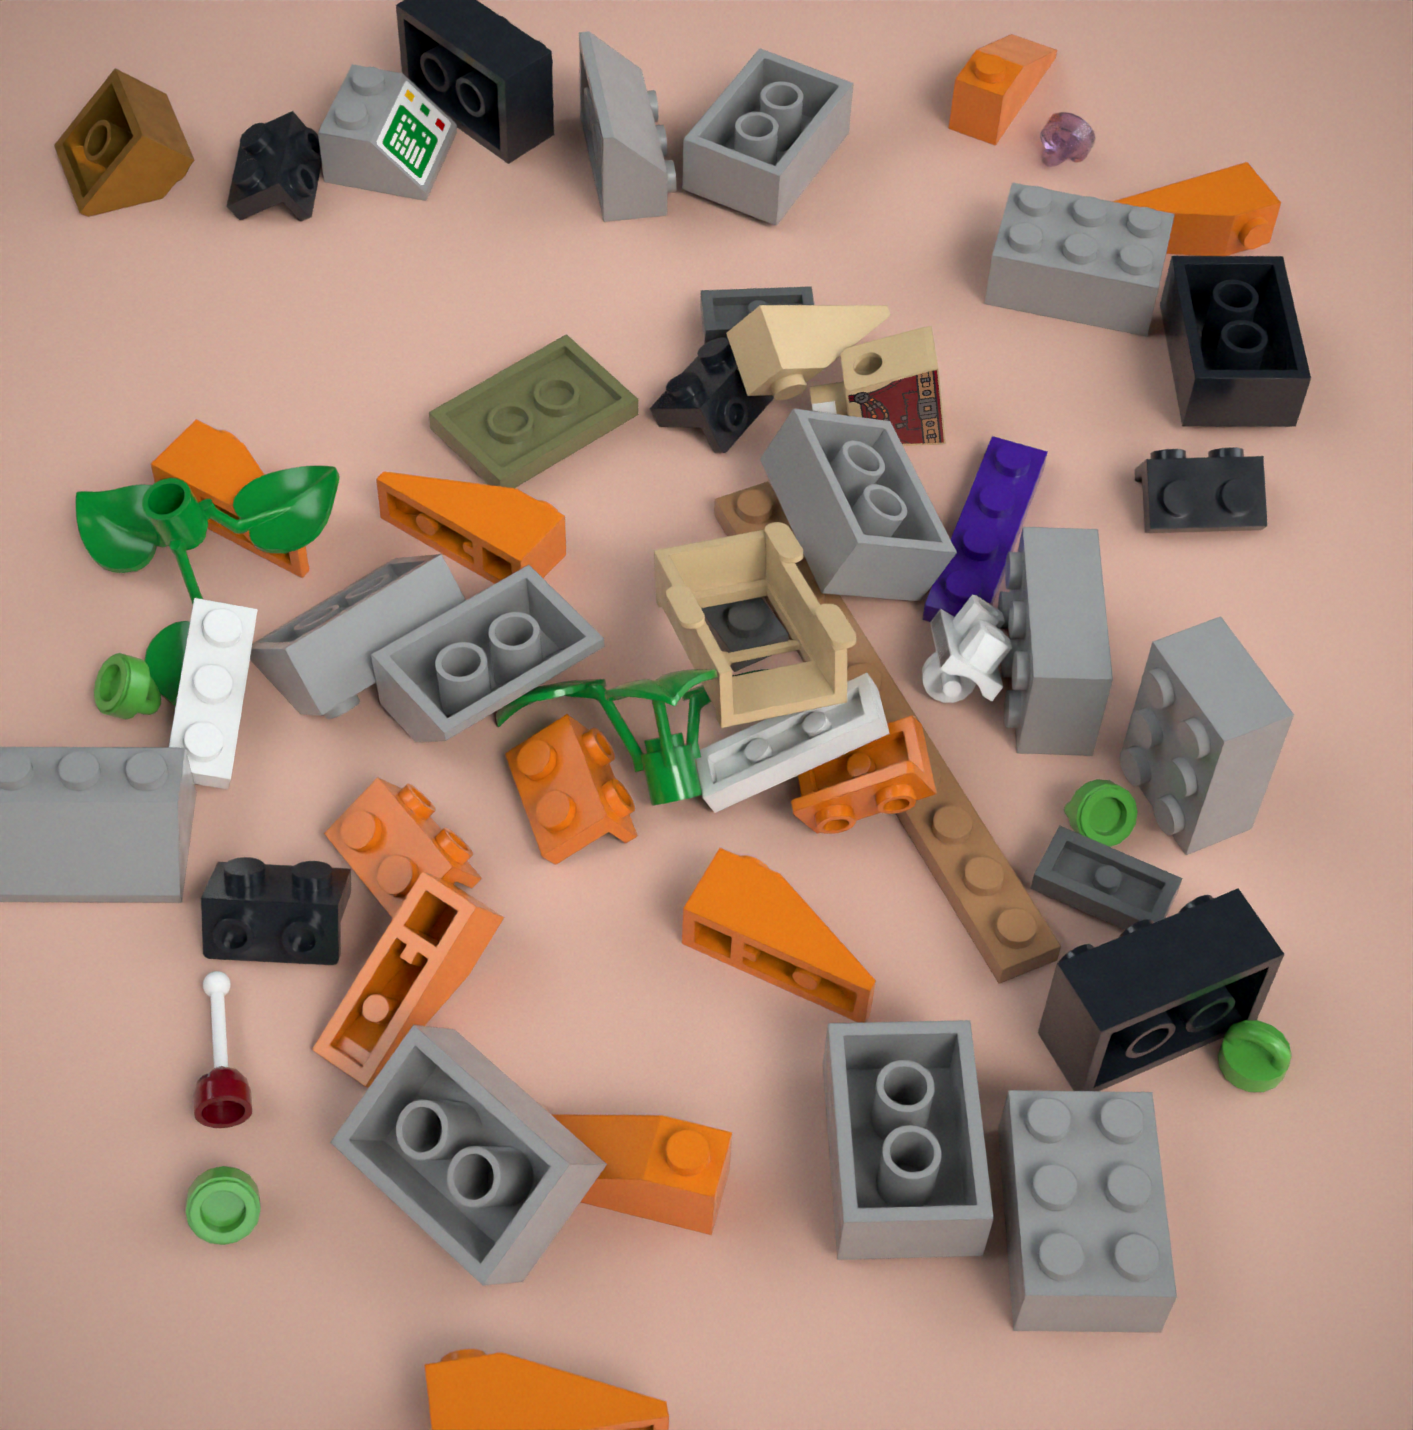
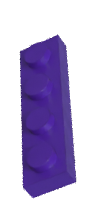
(988, 526)

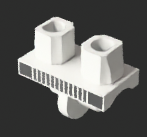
(966, 652)

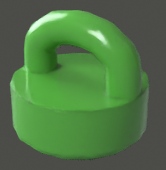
(126, 688)
(1102, 812)
(1254, 1056)
(223, 1205)

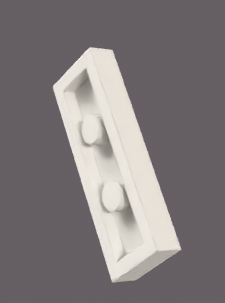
(213, 689)
(789, 745)

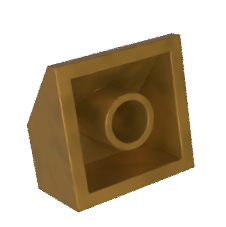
(123, 147)

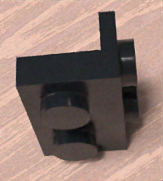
(275, 166)
(710, 397)
(1203, 493)
(275, 912)

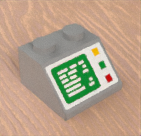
(384, 135)

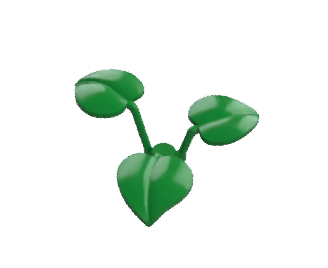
(129, 522)
(668, 761)

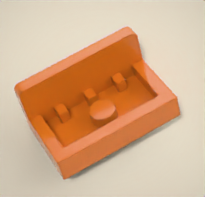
(867, 781)
(570, 788)
(394, 839)

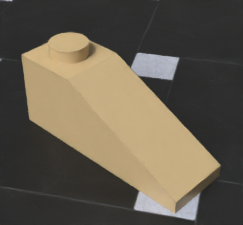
(790, 344)

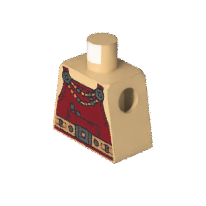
(890, 382)

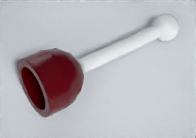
(224, 1094)

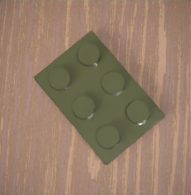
(533, 414)

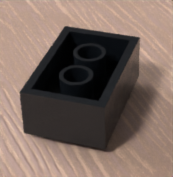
(479, 72)
(1234, 341)
(1158, 991)

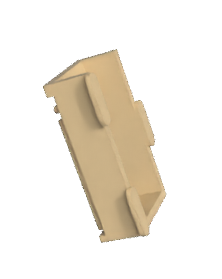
(746, 569)

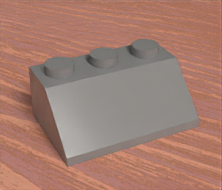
(622, 134)
(327, 651)
(480, 656)
(95, 824)

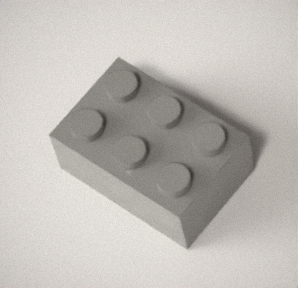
(767, 136)
(1079, 259)
(857, 506)
(1057, 641)
(1204, 735)
(906, 1140)
(468, 1155)
(1085, 1212)

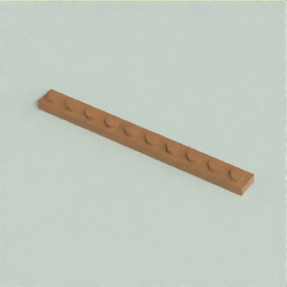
(941, 826)

